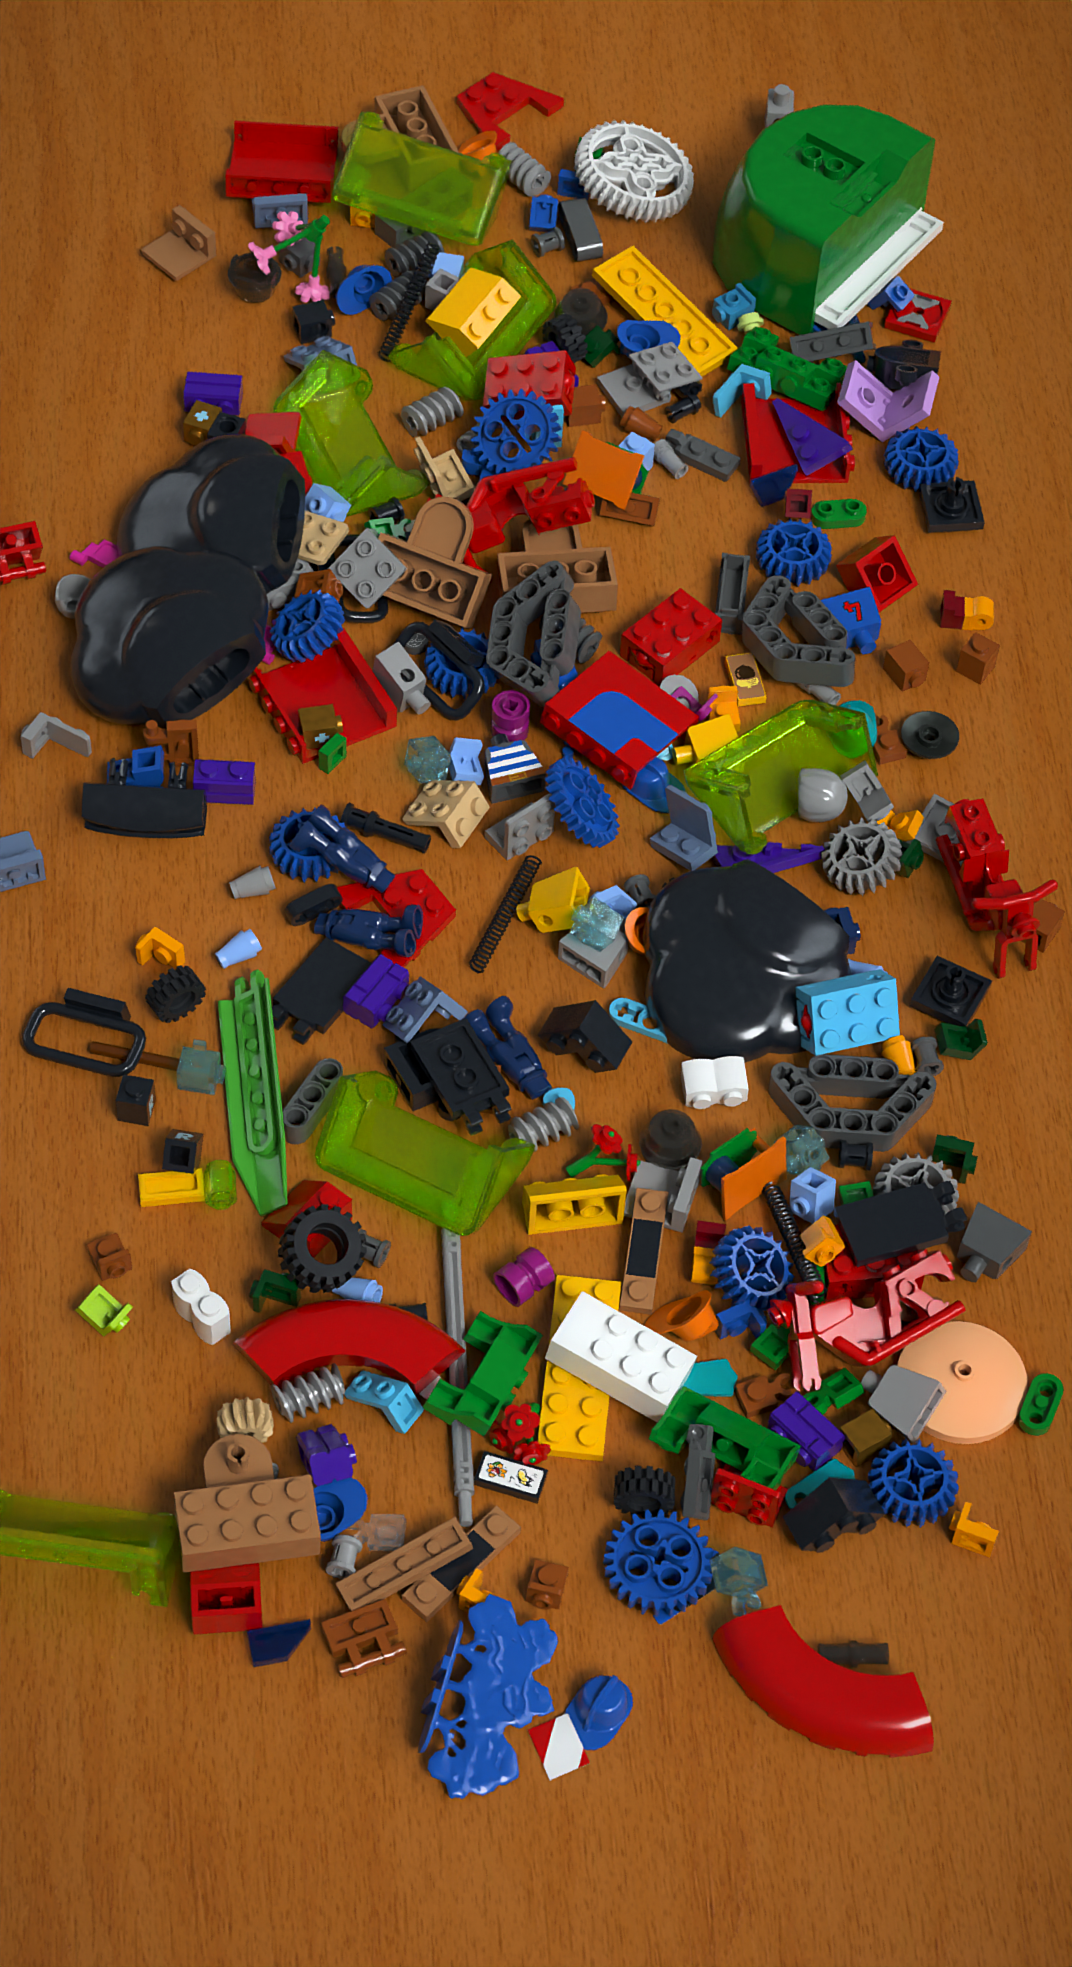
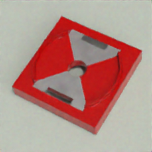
(923, 326)

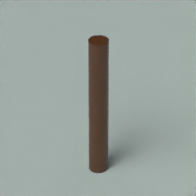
(122, 1053)

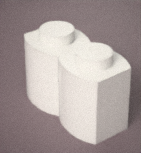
(714, 1082)
(201, 1306)

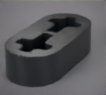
(310, 905)

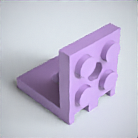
(881, 409)

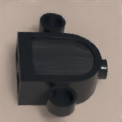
(902, 364)
(411, 1077)

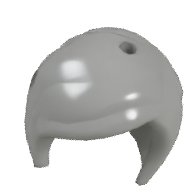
(820, 795)

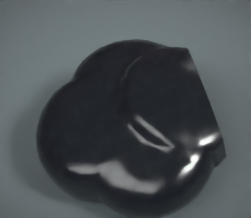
(225, 498)
(167, 634)
(728, 961)

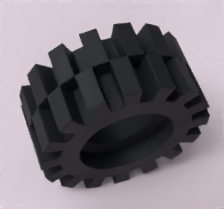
(566, 336)
(175, 994)
(644, 1490)

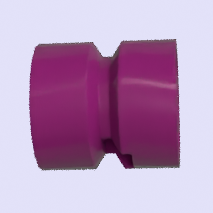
(510, 715)
(520, 1279)

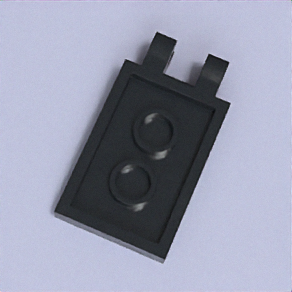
(318, 989)
(463, 1074)
(898, 1222)

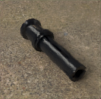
(372, 824)

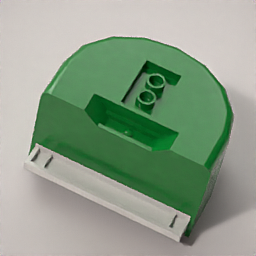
(824, 213)

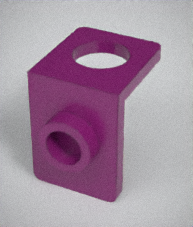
(701, 710)

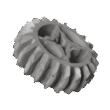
(854, 870)
(911, 1172)

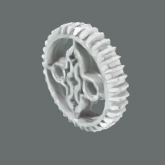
(634, 171)

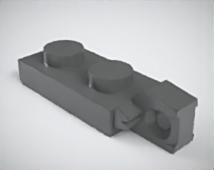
(703, 455)
(698, 1472)

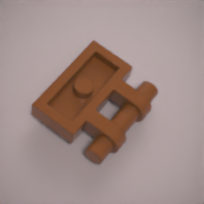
(179, 736)
(361, 1628)

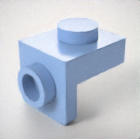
(465, 761)
(616, 900)

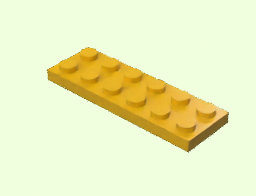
(651, 296)
(573, 1410)

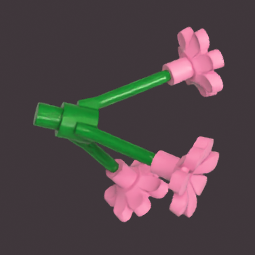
(290, 231)

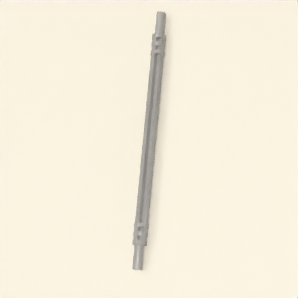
(458, 1373)

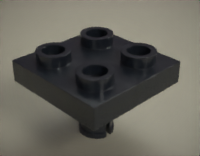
(951, 506)
(950, 992)

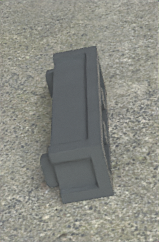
(833, 342)
(732, 592)

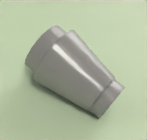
(253, 883)

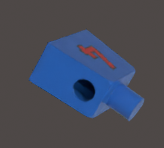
(859, 616)

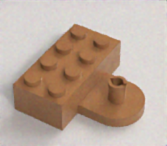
(409, 114)
(434, 557)
(589, 567)
(245, 1510)

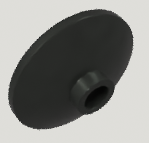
(930, 726)

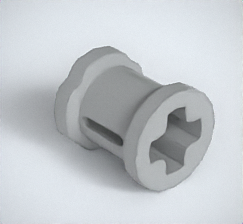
(343, 1556)

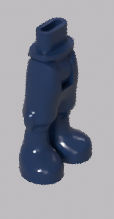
(346, 854)
(369, 929)
(514, 1054)

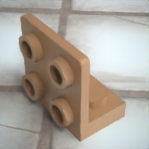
(183, 247)

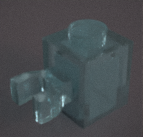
(200, 1069)
(741, 1576)

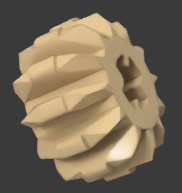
(246, 1418)

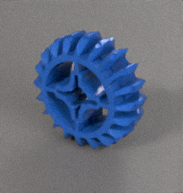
(920, 457)
(793, 545)
(307, 626)
(448, 676)
(306, 863)
(751, 1267)
(925, 1469)

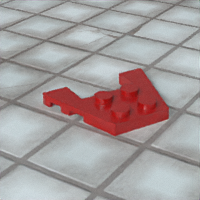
(500, 97)
(405, 889)

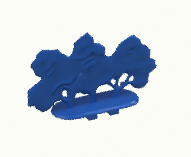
(496, 1695)

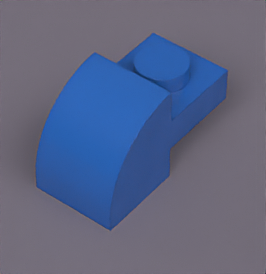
(144, 767)

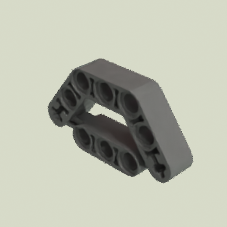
(541, 593)
(821, 662)
(803, 1085)

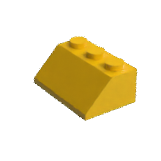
(473, 309)
(574, 1204)

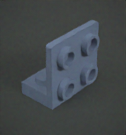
(266, 208)
(302, 356)
(691, 833)
(20, 861)
(417, 1005)

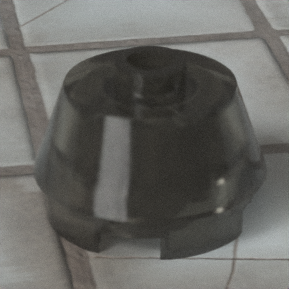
(250, 281)
(585, 308)
(670, 1140)

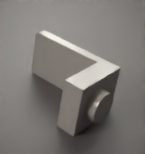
(45, 727)
(867, 791)

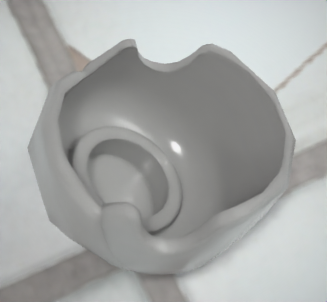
(68, 593)

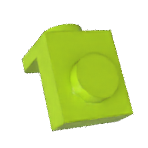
(103, 1311)

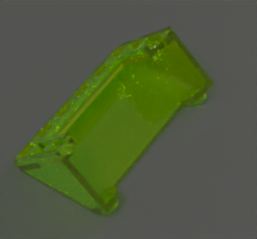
(420, 182)
(442, 362)
(340, 438)
(756, 775)
(412, 1159)
(93, 1538)

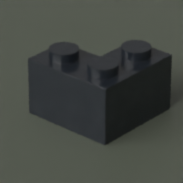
(587, 1031)
(831, 1510)

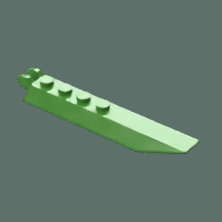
(254, 1092)

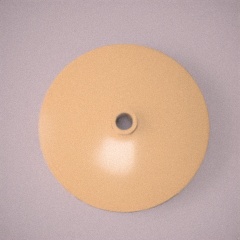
(981, 1379)

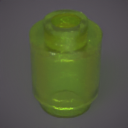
(220, 1184)

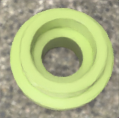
(749, 321)

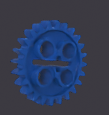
(536, 418)
(582, 802)
(648, 1588)

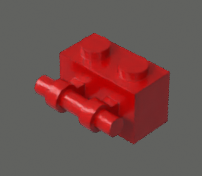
(20, 545)

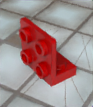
(276, 429)
(746, 1497)

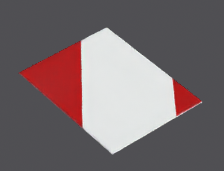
(558, 1746)

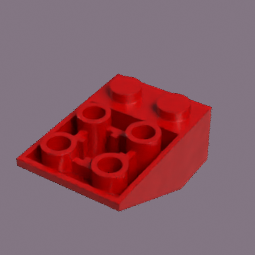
(226, 1599)

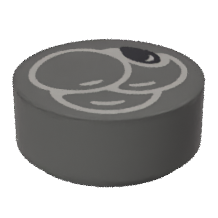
(417, 644)

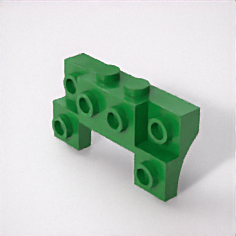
(789, 373)
(490, 1387)
(736, 1439)

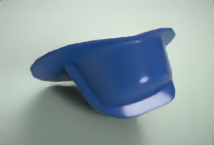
(359, 285)
(646, 334)
(651, 785)
(339, 1506)
(600, 1710)

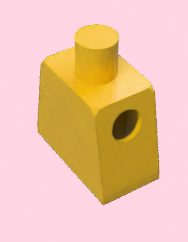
(704, 740)
(555, 901)

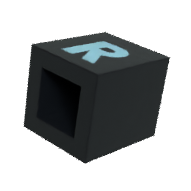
(135, 1100)
(182, 1151)

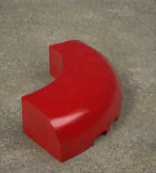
(349, 1335)
(820, 1697)

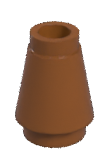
(639, 422)

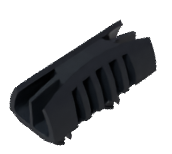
(144, 809)

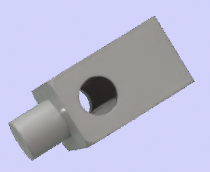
(779, 103)
(401, 679)
(589, 962)
(903, 1399)

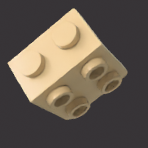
(444, 472)
(320, 538)
(451, 806)

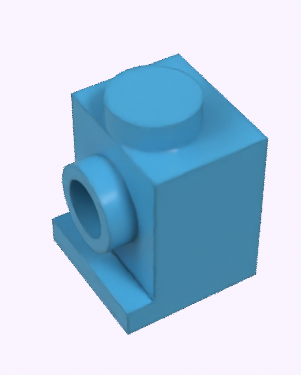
(732, 305)

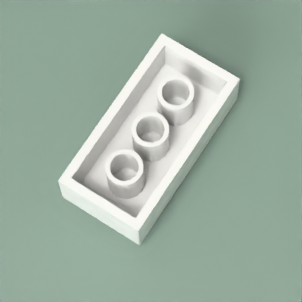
(620, 1356)

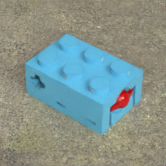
(848, 1012)

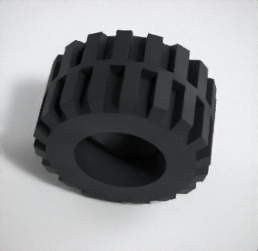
(343, 1235)

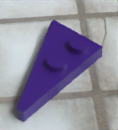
(811, 441)
(772, 856)

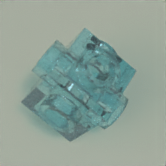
(427, 759)
(596, 924)
(804, 1149)

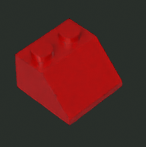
(881, 567)
(306, 1195)

